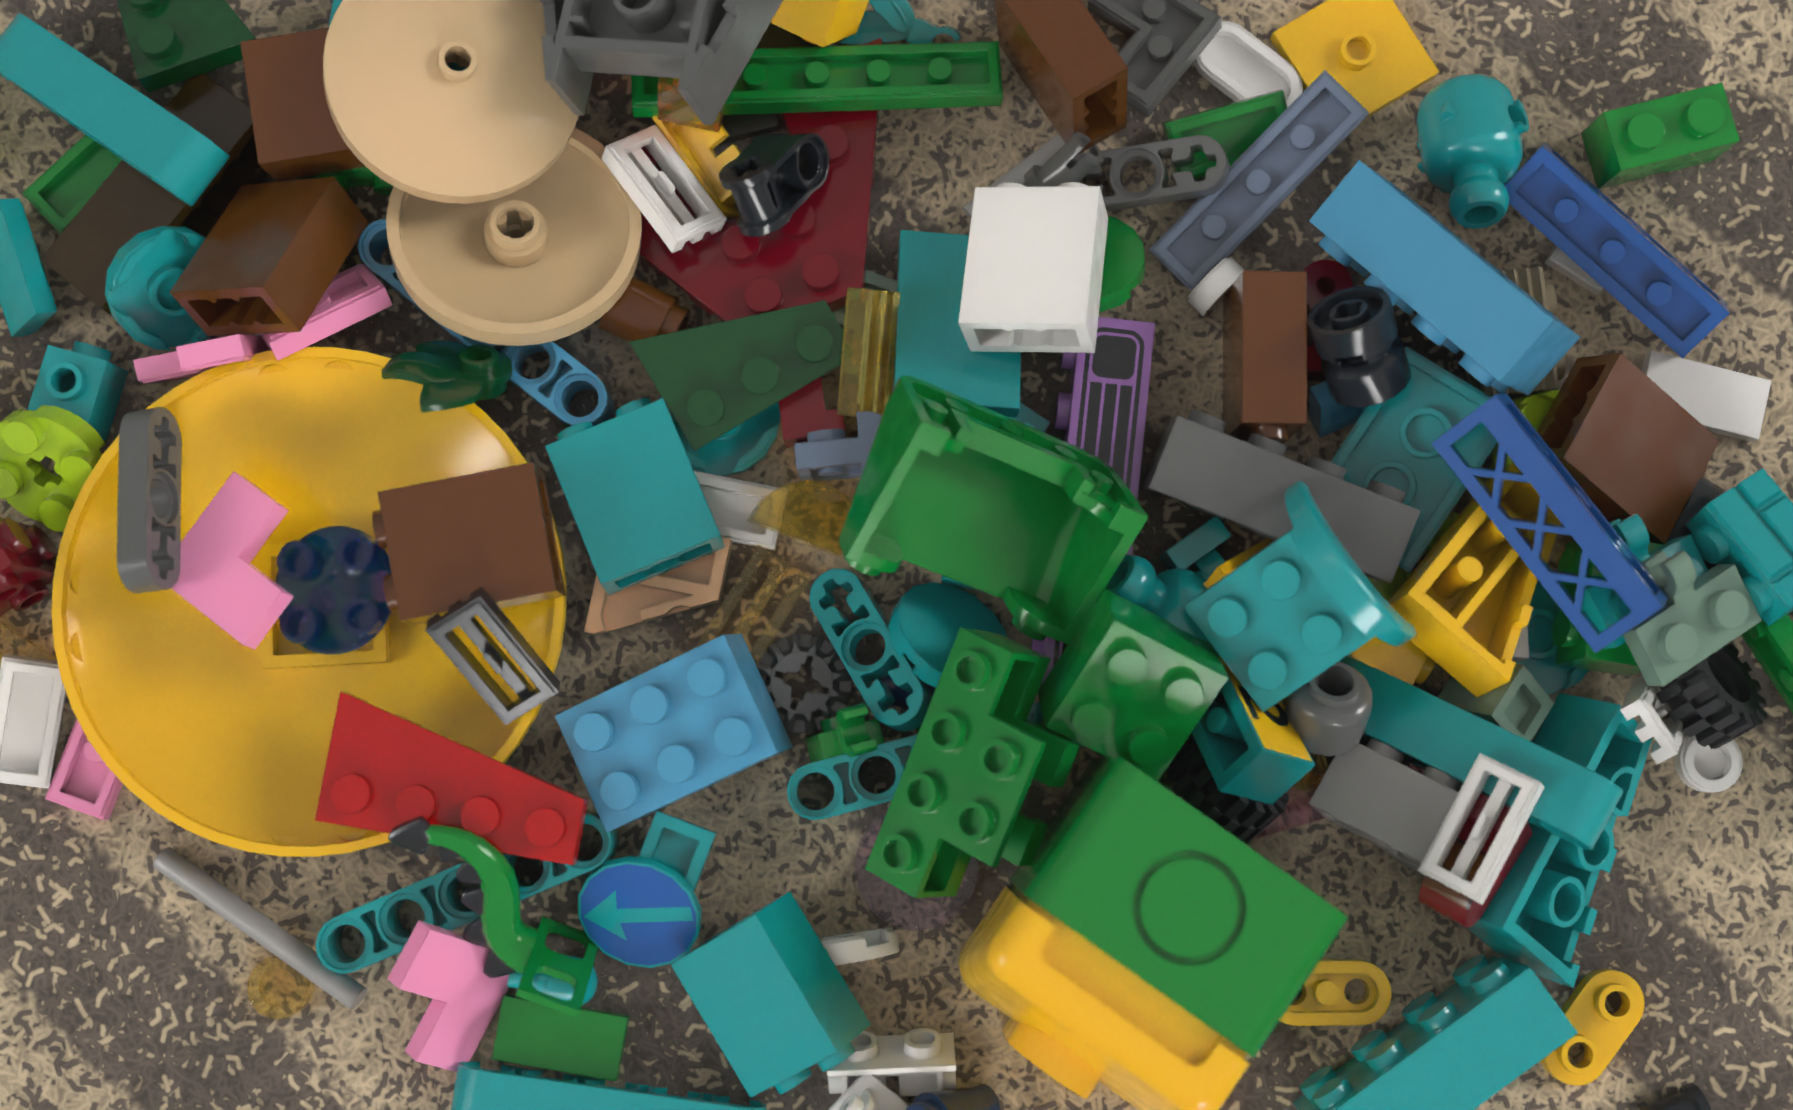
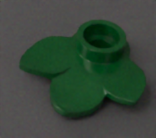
(452, 373)

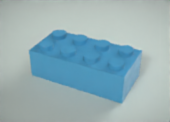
(1449, 285)

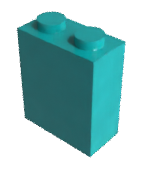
(634, 495)
(773, 998)

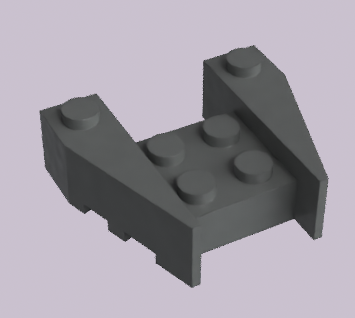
(683, 39)

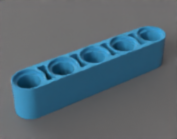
(551, 390)

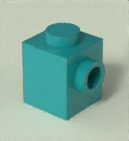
(81, 383)

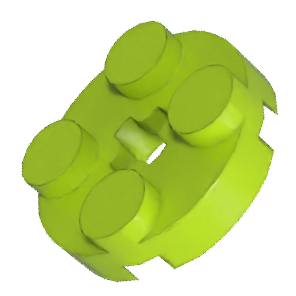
(27, 440)

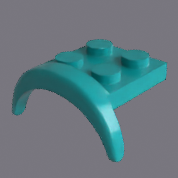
(1294, 608)

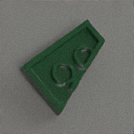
(739, 366)

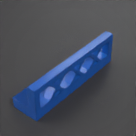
(1615, 250)
(1570, 505)

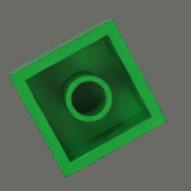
(1131, 685)

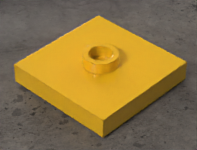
(1361, 46)

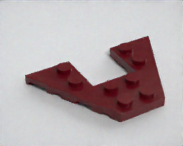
(805, 259)

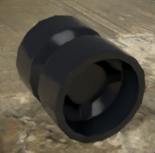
(1359, 346)

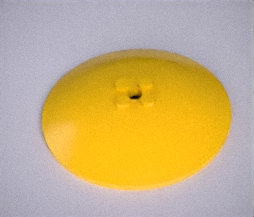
(241, 734)

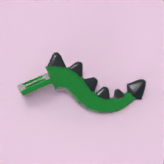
(500, 924)

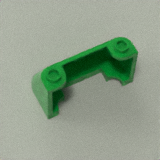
(990, 508)

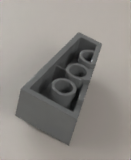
(1249, 487)

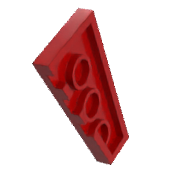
(395, 770)

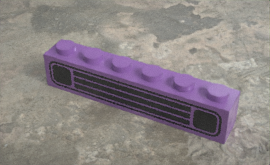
(1106, 410)

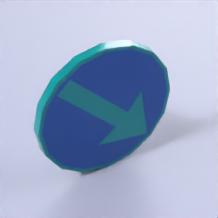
(639, 912)

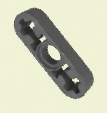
(1182, 155)
(149, 500)

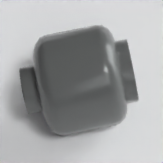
(1331, 710)

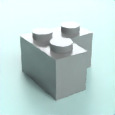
(1385, 800)

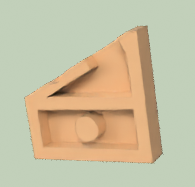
(667, 594)

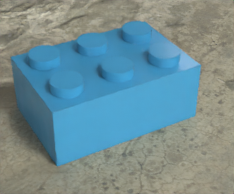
(673, 731)

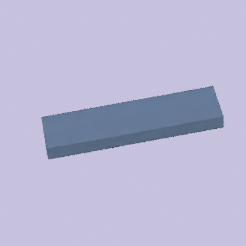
(1260, 180)

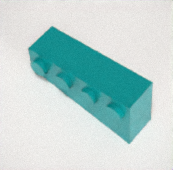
(1551, 884)

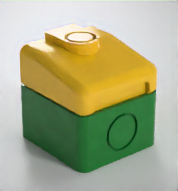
(1145, 946)

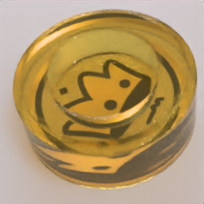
(278, 989)

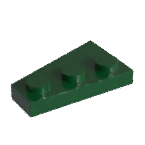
(181, 38)

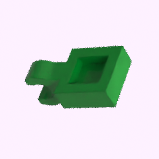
(845, 734)

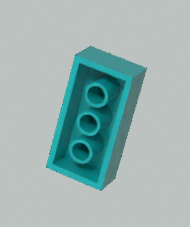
(1450, 1046)

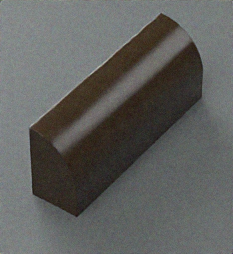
(134, 203)

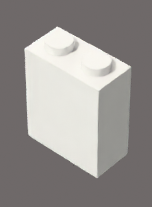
(1034, 268)

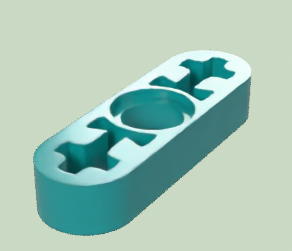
(834, 622)

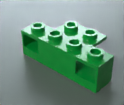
(971, 771)

